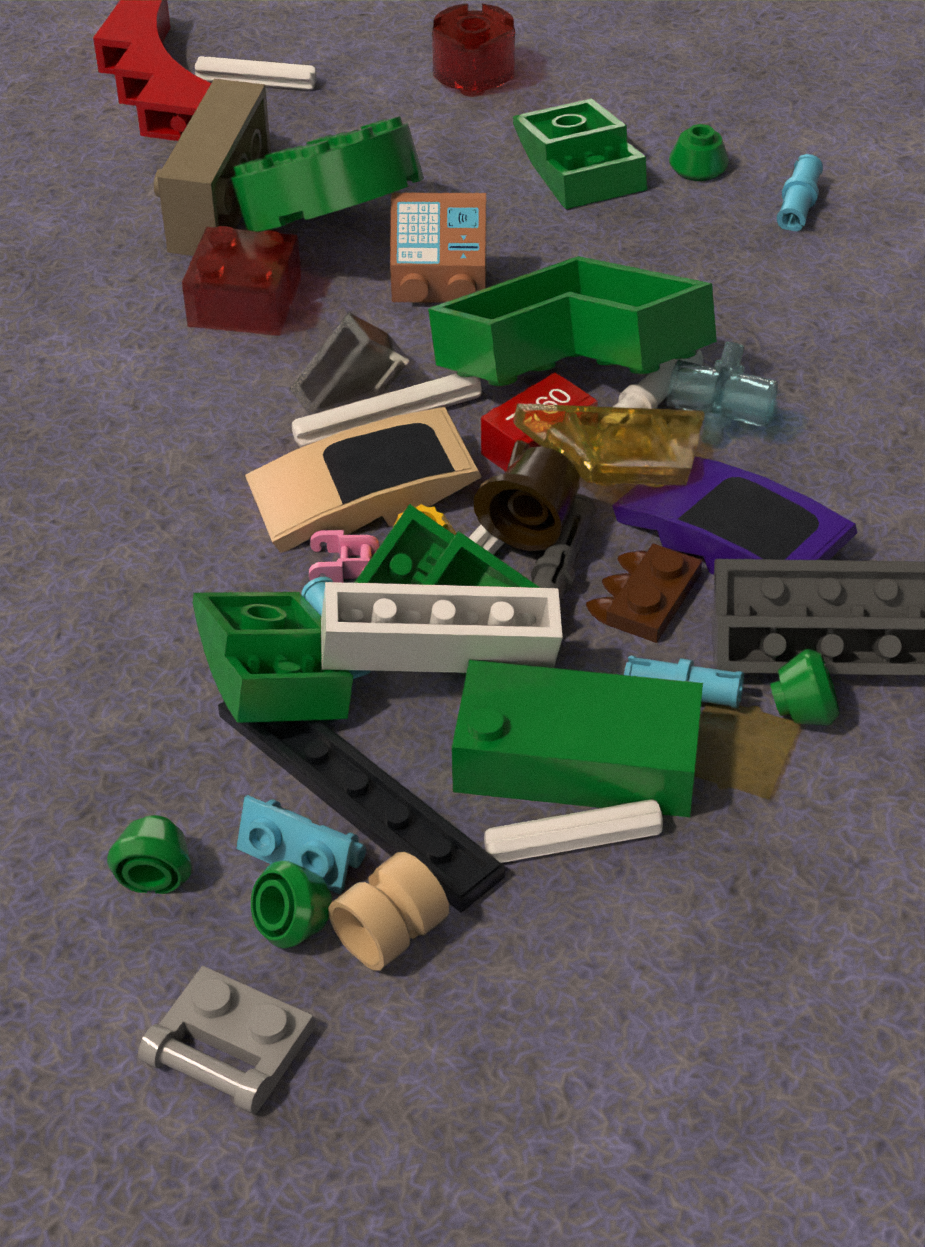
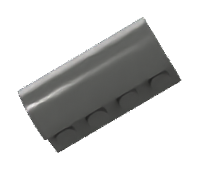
(850, 611)

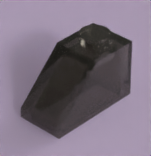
(349, 367)

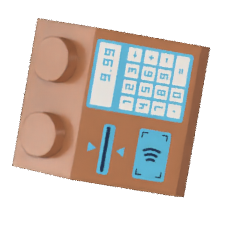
(437, 246)

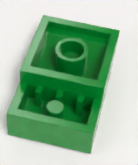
(581, 152)
(428, 554)
(269, 657)

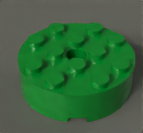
(326, 174)

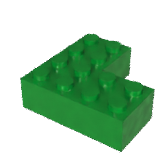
(573, 311)

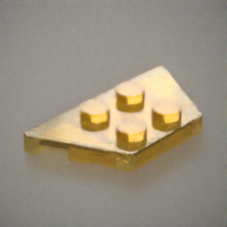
(617, 442)

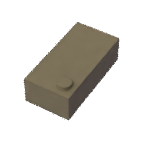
(196, 178)

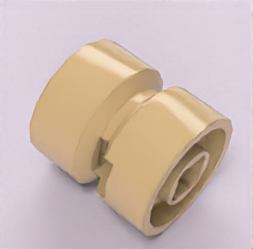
(383, 915)

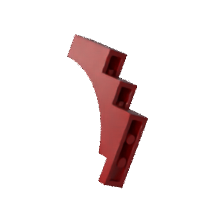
(144, 71)

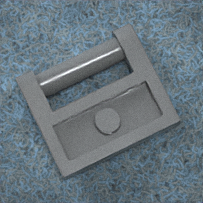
(235, 1022)

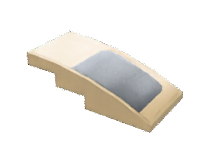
(362, 476)

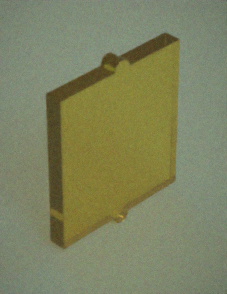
(743, 748)

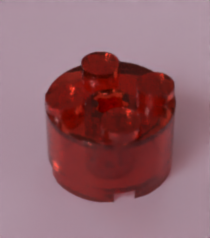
(473, 48)

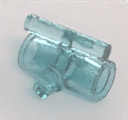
(723, 393)

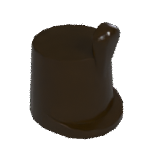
(530, 499)

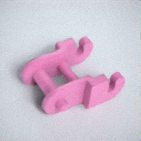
(346, 546)

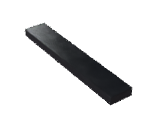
(375, 803)

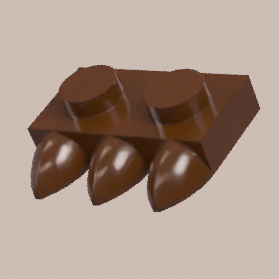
(648, 593)

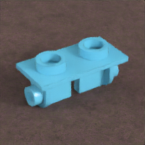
(282, 835)

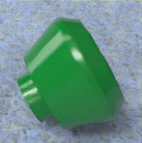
(699, 154)
(806, 690)
(150, 856)
(289, 904)

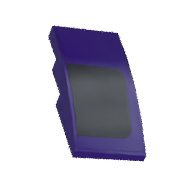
(735, 516)

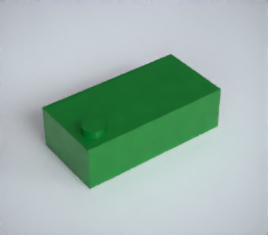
(576, 737)

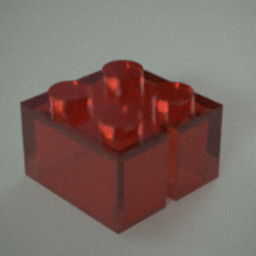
(242, 280)

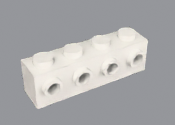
(437, 626)

